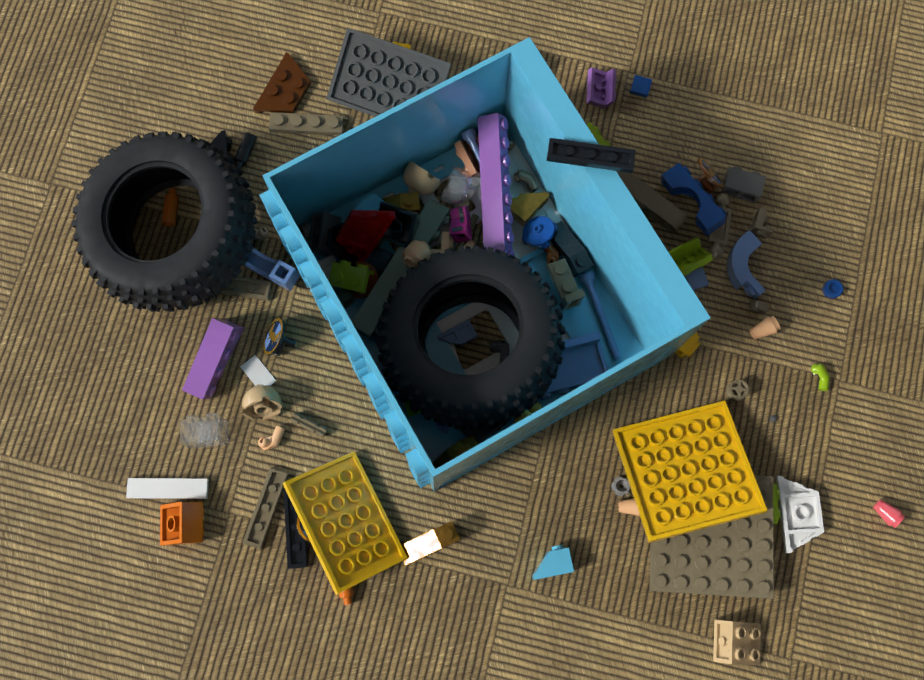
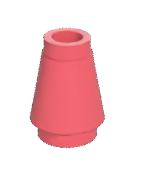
(888, 513)

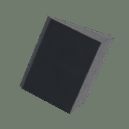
(403, 227)

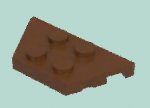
(284, 88)

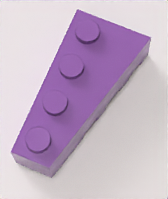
(212, 358)

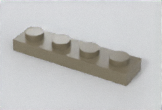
(306, 124)

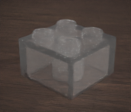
(204, 431)

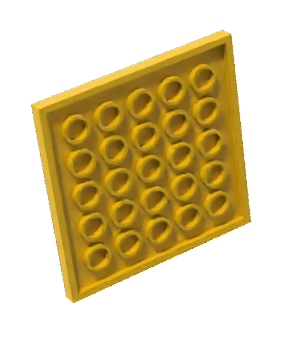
(688, 471)

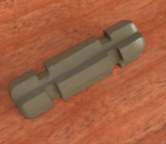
(309, 424)

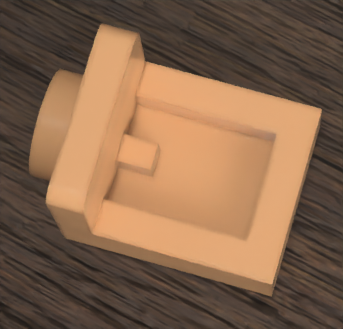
(446, 243)

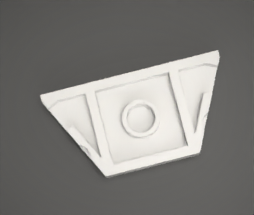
(799, 513)

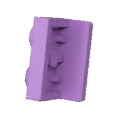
(601, 87)

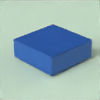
(640, 86)

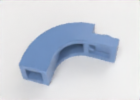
(738, 265)

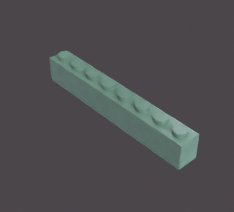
(431, 221)

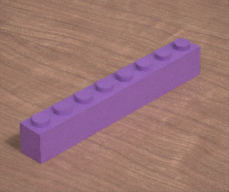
(495, 183)

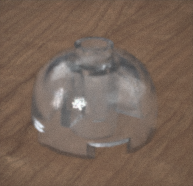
(458, 188)

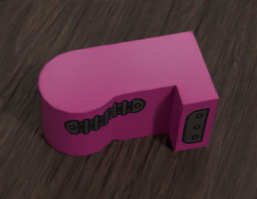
(460, 224)

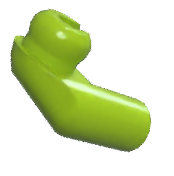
(823, 375)

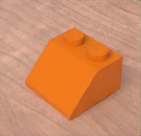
(181, 523)

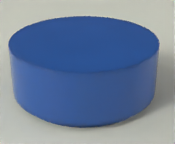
(832, 288)

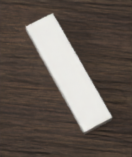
(167, 488)

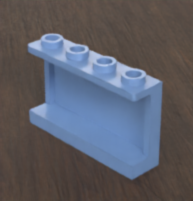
(580, 364)

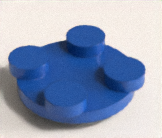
(539, 232)

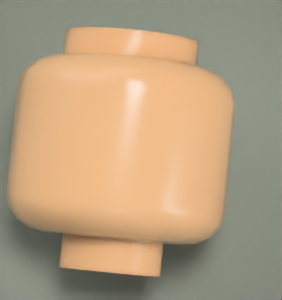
(415, 252)

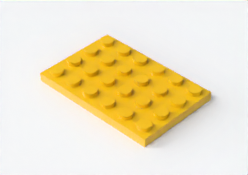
(345, 522)

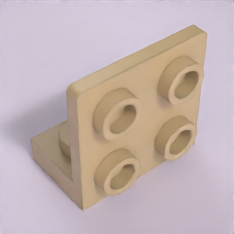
(737, 642)

